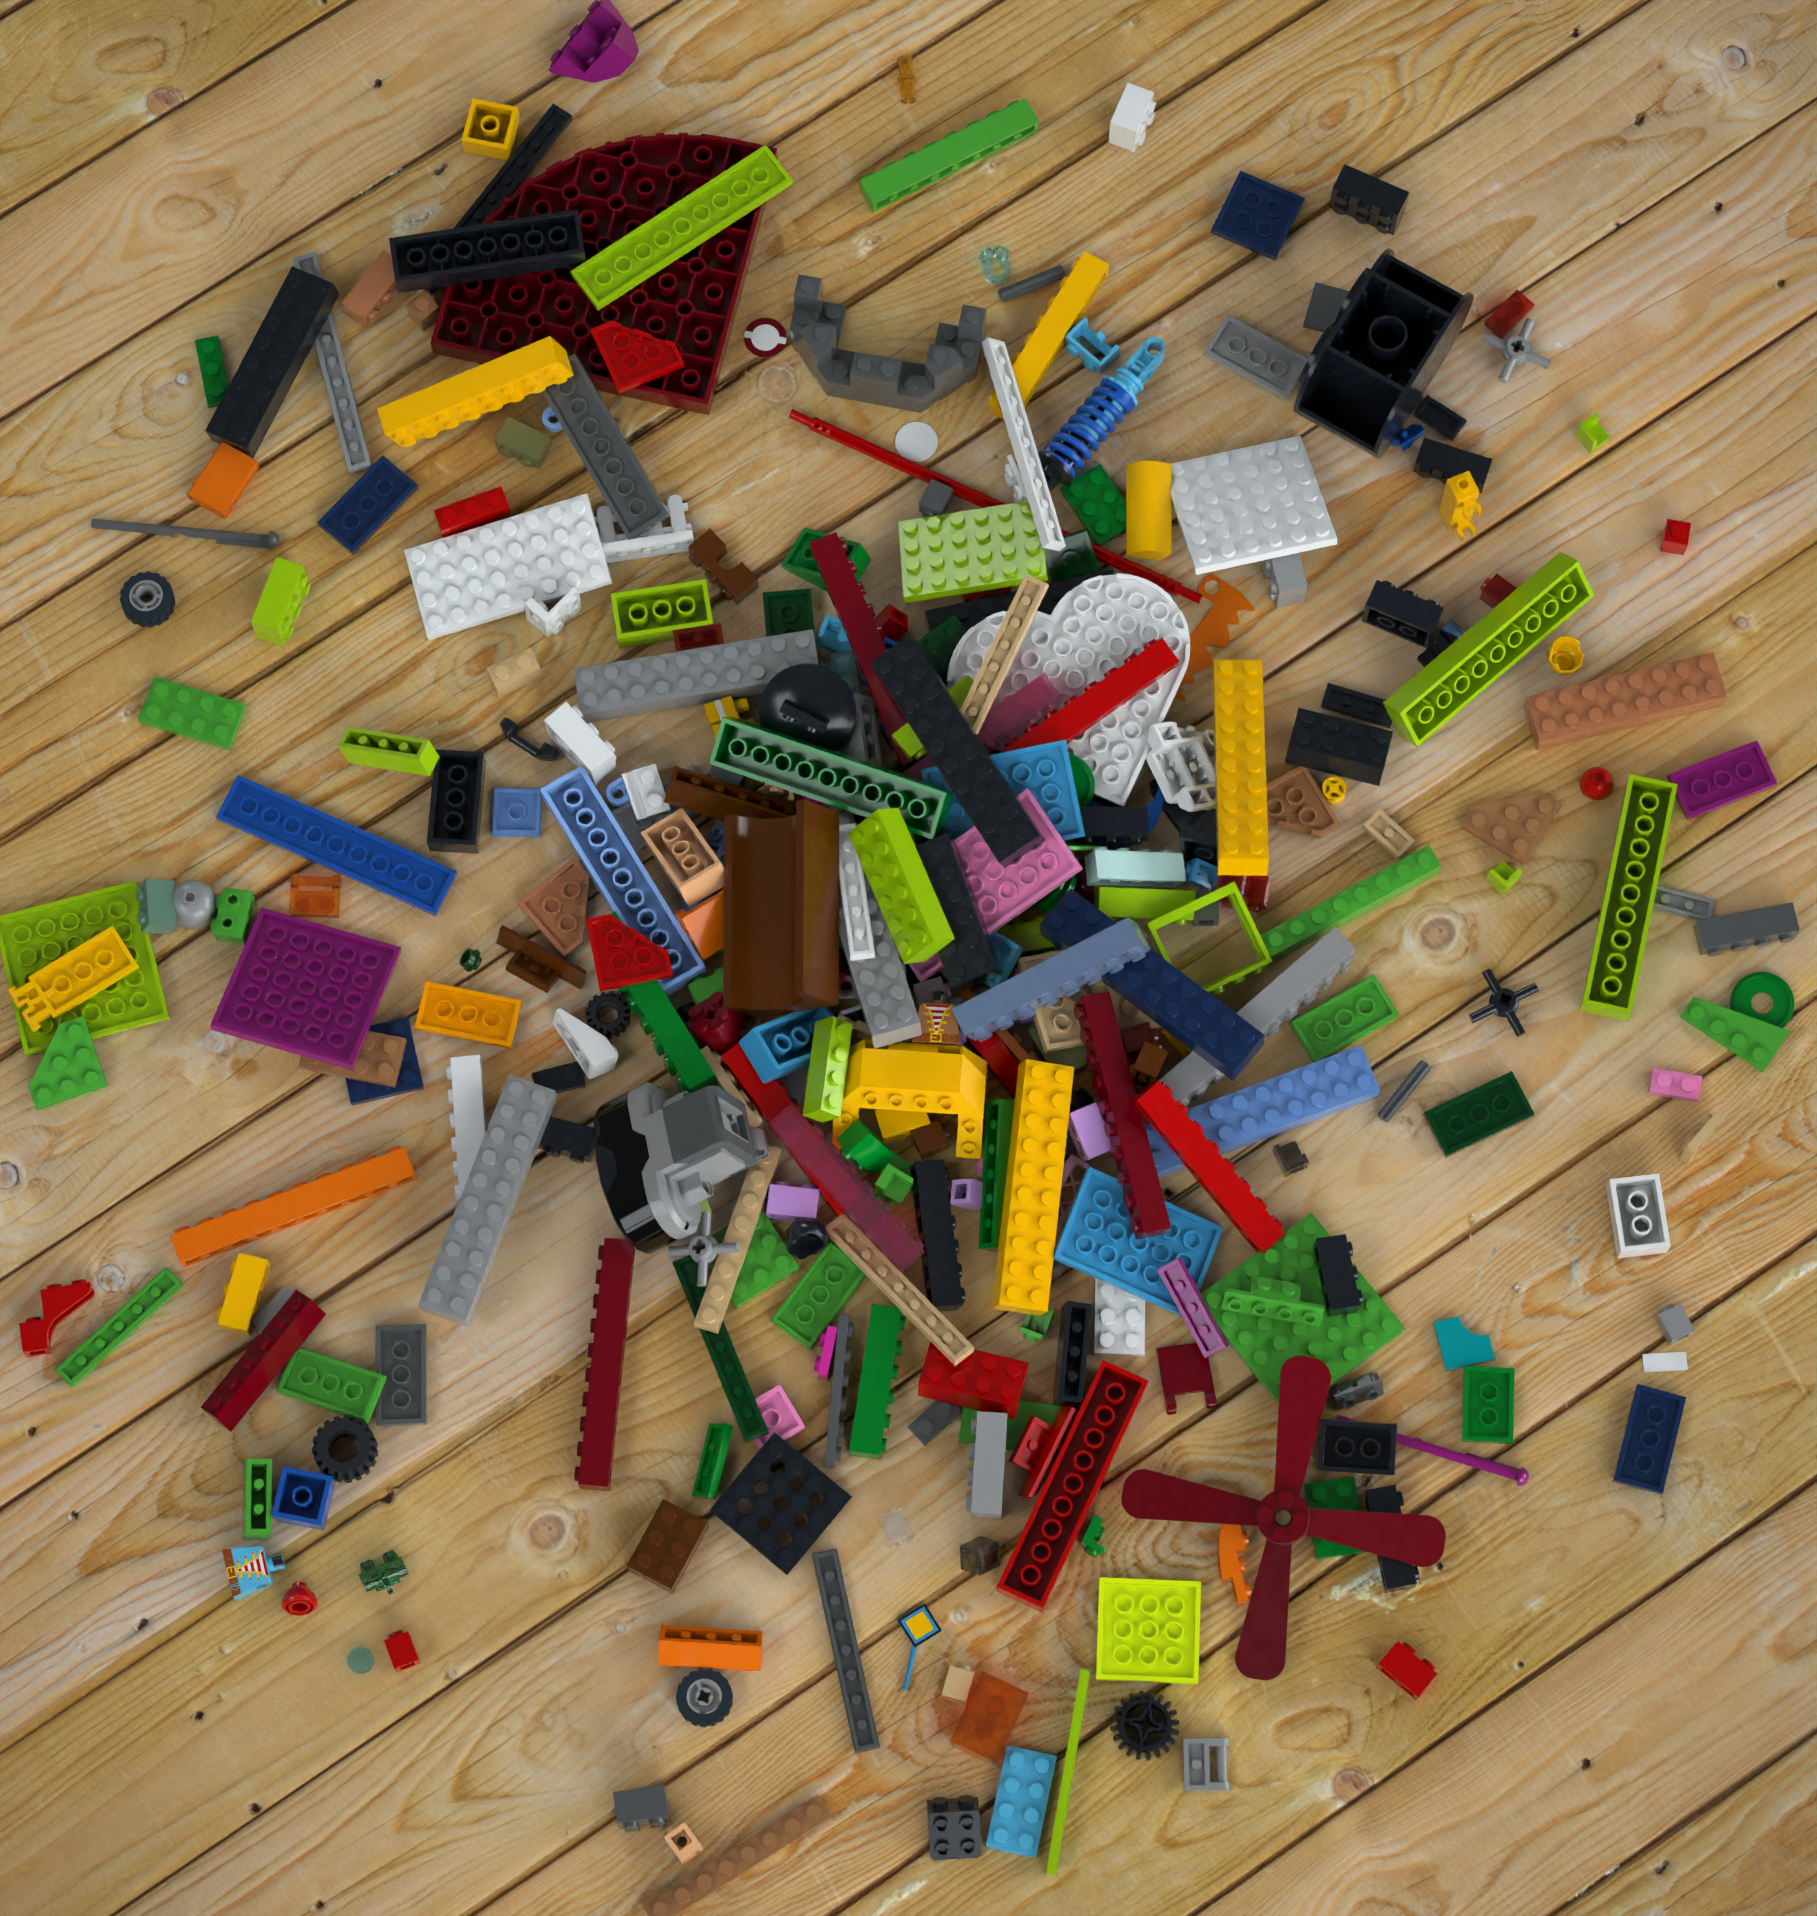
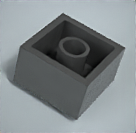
(642, 1808)

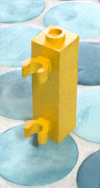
(1459, 504)

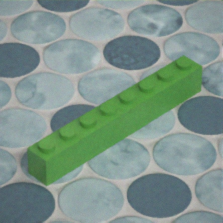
(948, 155)
(1351, 903)

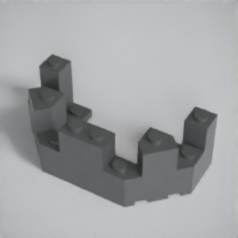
(876, 379)

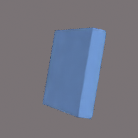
(516, 812)

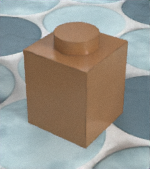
(423, 310)

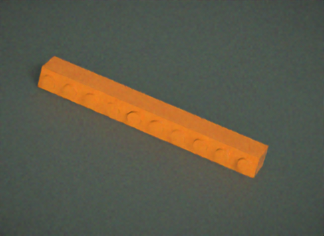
(293, 1206)

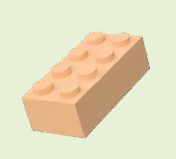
(685, 857)

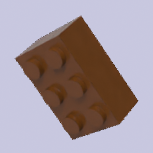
(667, 1546)

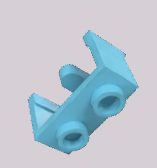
(1096, 341)
(833, 635)

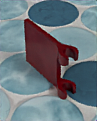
(1185, 1372)

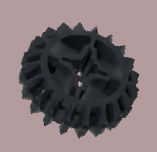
(1133, 1722)

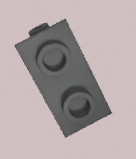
(1367, 1388)

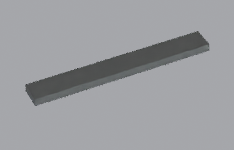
(845, 1651)

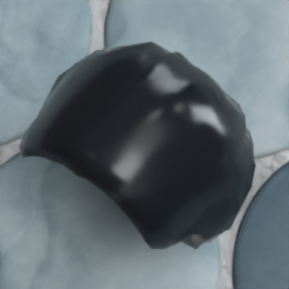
(806, 1238)

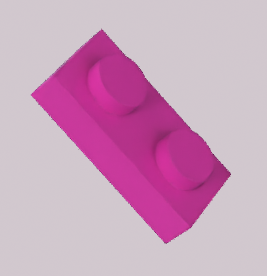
(824, 1362)

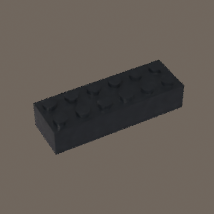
(971, 954)

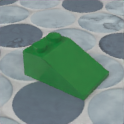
(802, 564)

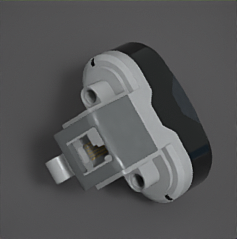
(664, 1156)

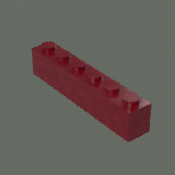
(263, 1360)

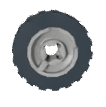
(719, 1697)

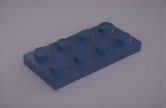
(367, 505)
(1649, 1439)

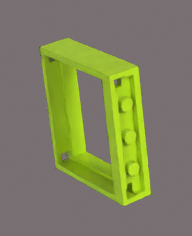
(1245, 919)

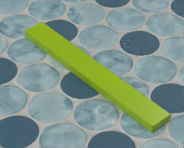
(1068, 1772)

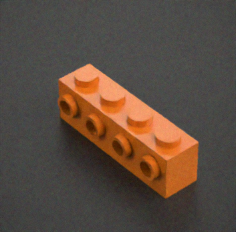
(710, 1648)

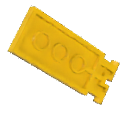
(74, 978)

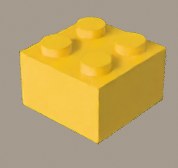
(490, 129)

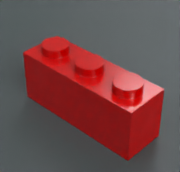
(472, 512)

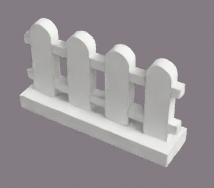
(652, 542)

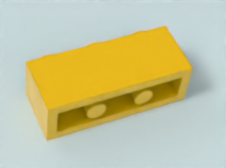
(242, 1293)

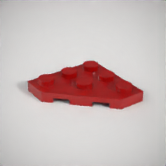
(634, 355)
(624, 955)

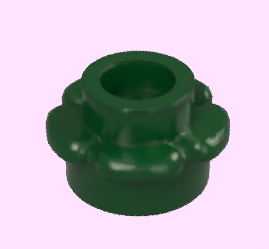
(470, 960)

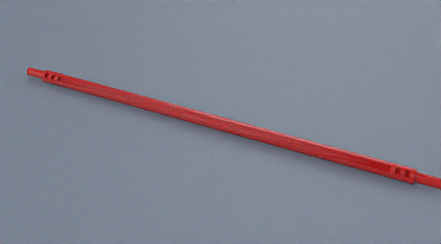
(979, 499)

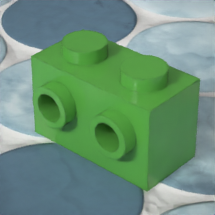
(233, 915)

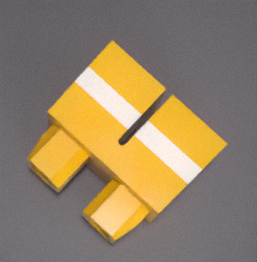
(724, 708)

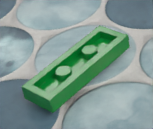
(212, 369)
(712, 1461)

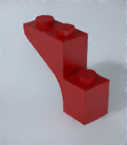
(57, 1304)

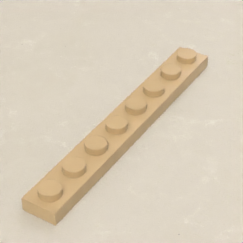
(1003, 650)
(739, 1231)
(899, 1290)

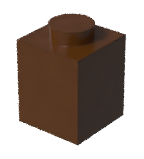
(931, 1139)

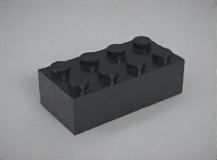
(1338, 746)
(456, 801)

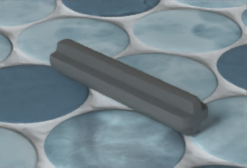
(1031, 283)
(1404, 1091)

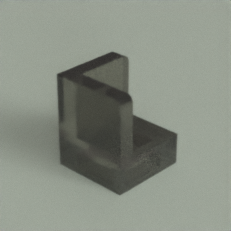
(1290, 1158)
(979, 1555)

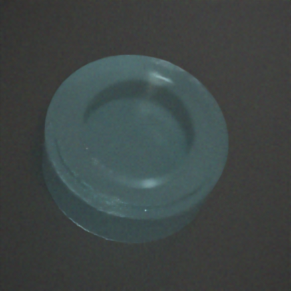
(360, 1660)

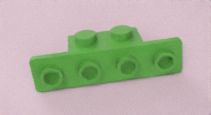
(1273, 1300)

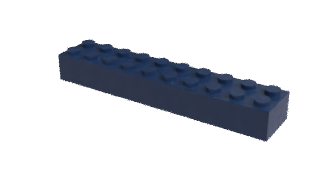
(1162, 992)

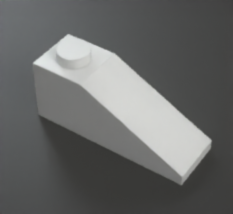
(587, 1045)

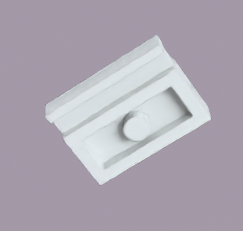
(645, 792)

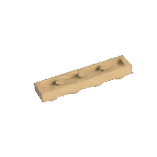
(726, 1081)

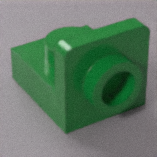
(1093, 1533)

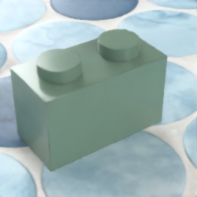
(156, 906)

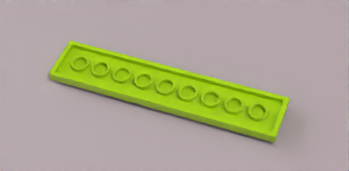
(681, 227)

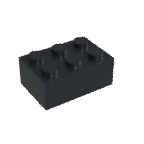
(1368, 200)
(1402, 613)
(1357, 1447)

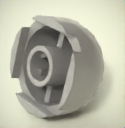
(194, 904)

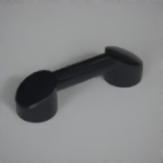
(545, 753)

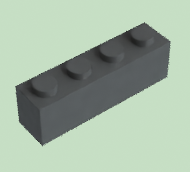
(1746, 929)

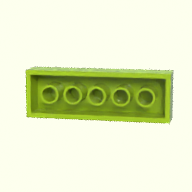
(901, 885)

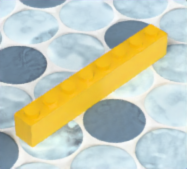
(1061, 317)

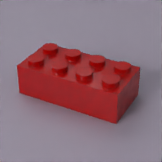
(978, 1382)

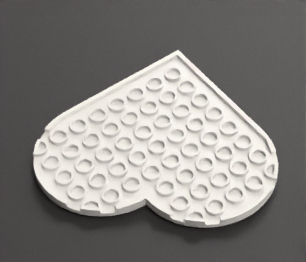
(1078, 644)

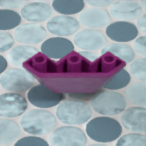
(597, 47)

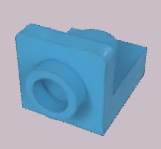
(1201, 874)

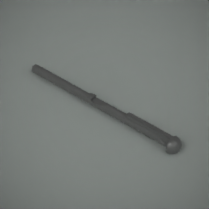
(223, 537)

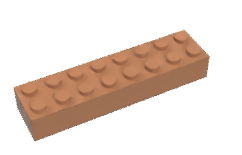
(1625, 701)

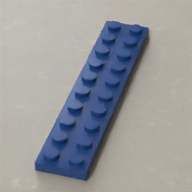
(336, 845)

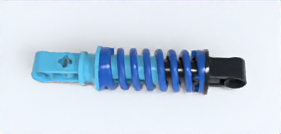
(1098, 414)

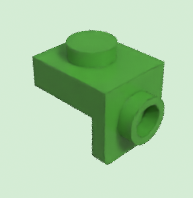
(1037, 1326)

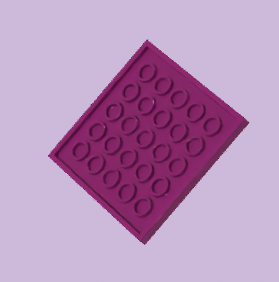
(306, 988)

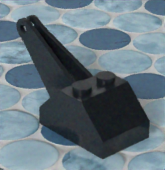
(1195, 830)

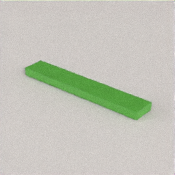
(119, 1327)

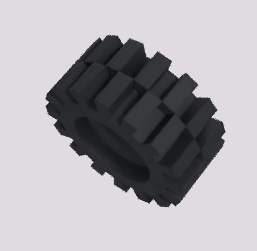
(606, 1000)

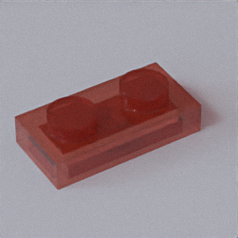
(1509, 314)

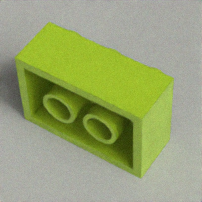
(280, 602)

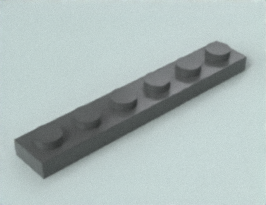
(840, 1380)

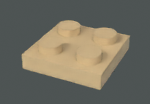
(1705, 1131)

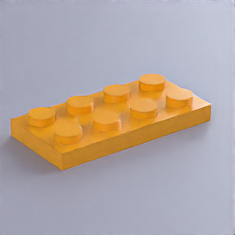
(468, 1015)

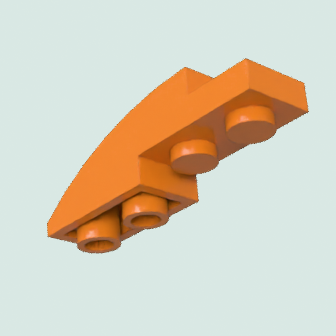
(1230, 1567)

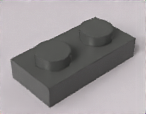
(933, 1421)

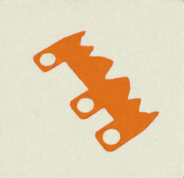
(1213, 627)

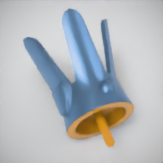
(1451, 629)

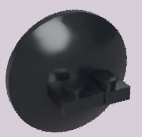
(809, 705)

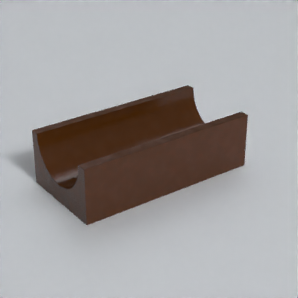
(781, 912)

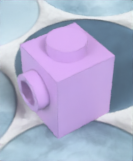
(966, 1194)

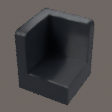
(1438, 645)

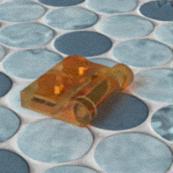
(315, 903)

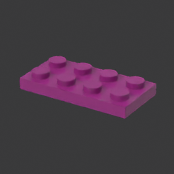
(1722, 780)

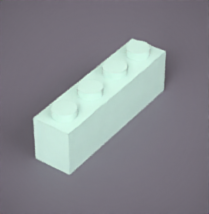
(1134, 868)

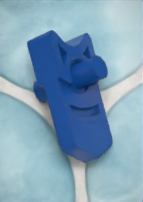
(1408, 436)

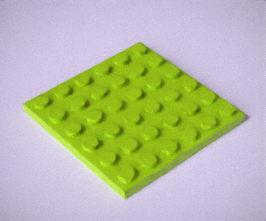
(49, 931)

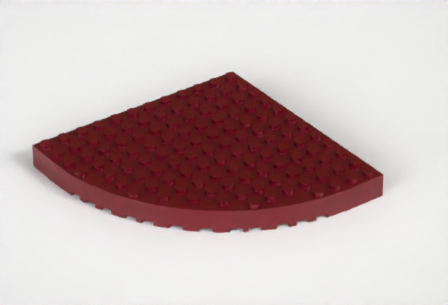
(614, 194)

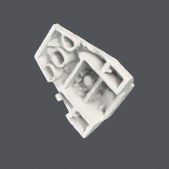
(1183, 765)

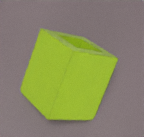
(1591, 433)
(1503, 877)

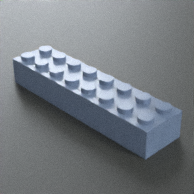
(1051, 979)

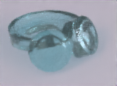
(1000, 253)

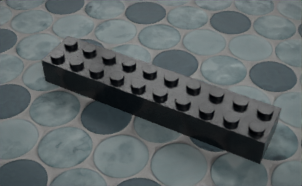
(957, 751)

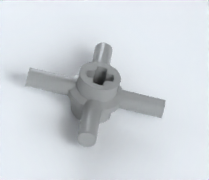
(1517, 342)
(704, 1249)

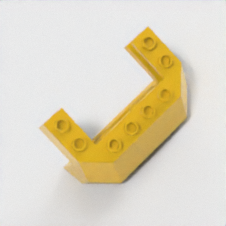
(917, 1080)

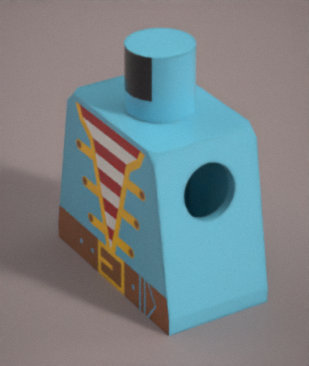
(250, 1569)

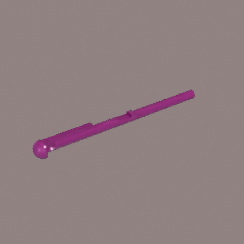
(1520, 1475)

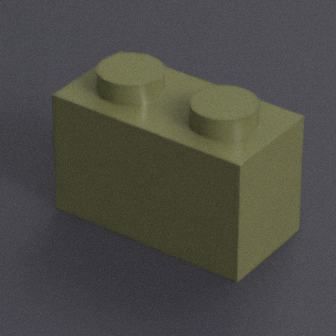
(523, 443)

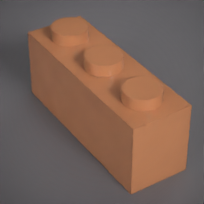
(371, 291)

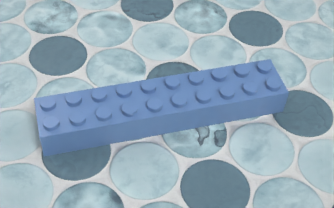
(1276, 1105)

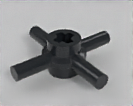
(1500, 1010)

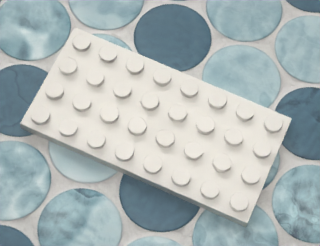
(506, 562)

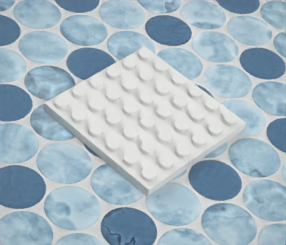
(1249, 505)

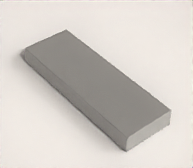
(1683, 904)

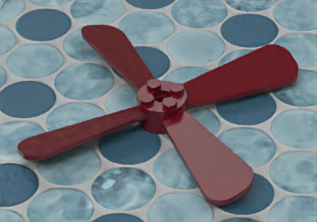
(1396, 1536)

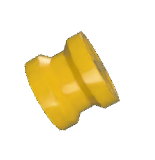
(1334, 785)

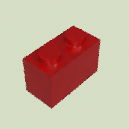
(1407, 1669)

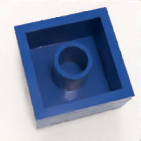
(303, 1498)

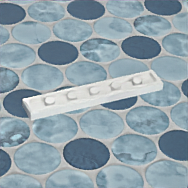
(854, 898)

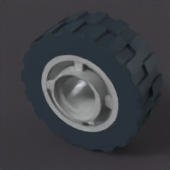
(151, 612)

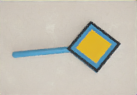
(919, 1627)

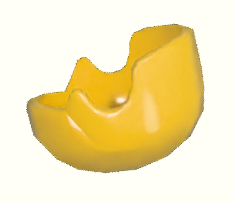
(1565, 655)

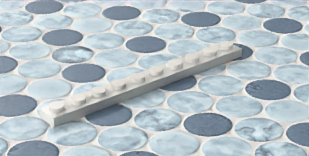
(1023, 444)

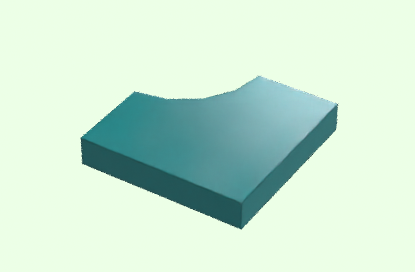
(1460, 1346)

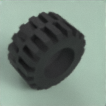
(332, 1432)

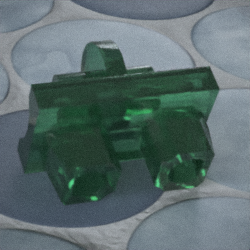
(383, 1575)

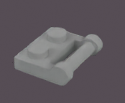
(1197, 1764)

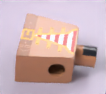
(938, 1022)

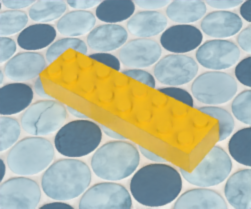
(475, 392)

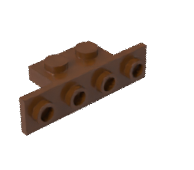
(537, 963)

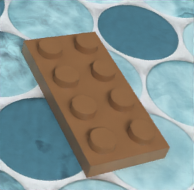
(376, 1063)

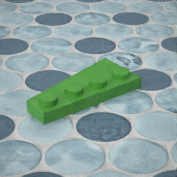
(1741, 1034)

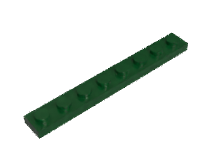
(723, 1358)

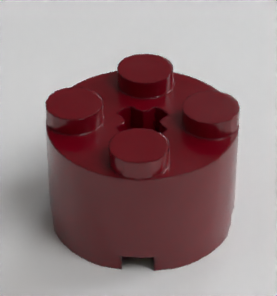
(715, 1024)

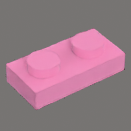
(1675, 1085)

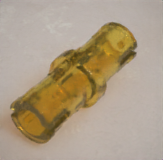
(906, 79)

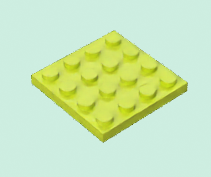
(1148, 1630)

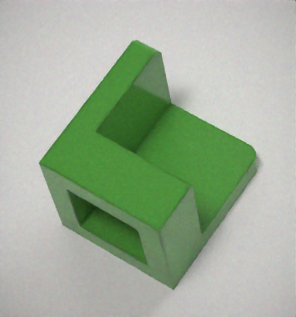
(894, 1184)

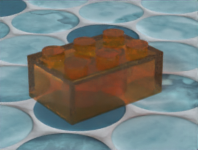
(989, 1718)

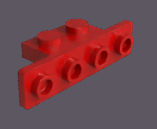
(1038, 1446)

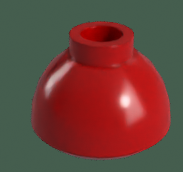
(1596, 783)
(299, 1600)

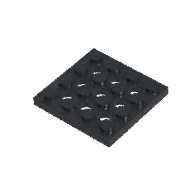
(782, 1521)

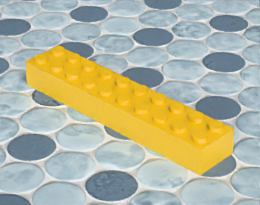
(1240, 768)
(1033, 1187)

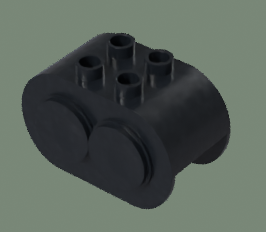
(1380, 354)

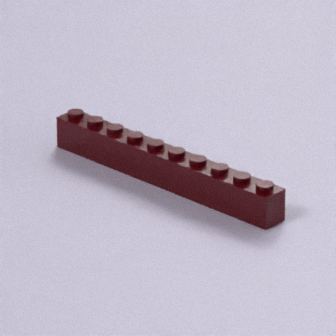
(858, 626)
(1122, 1119)
(606, 1365)

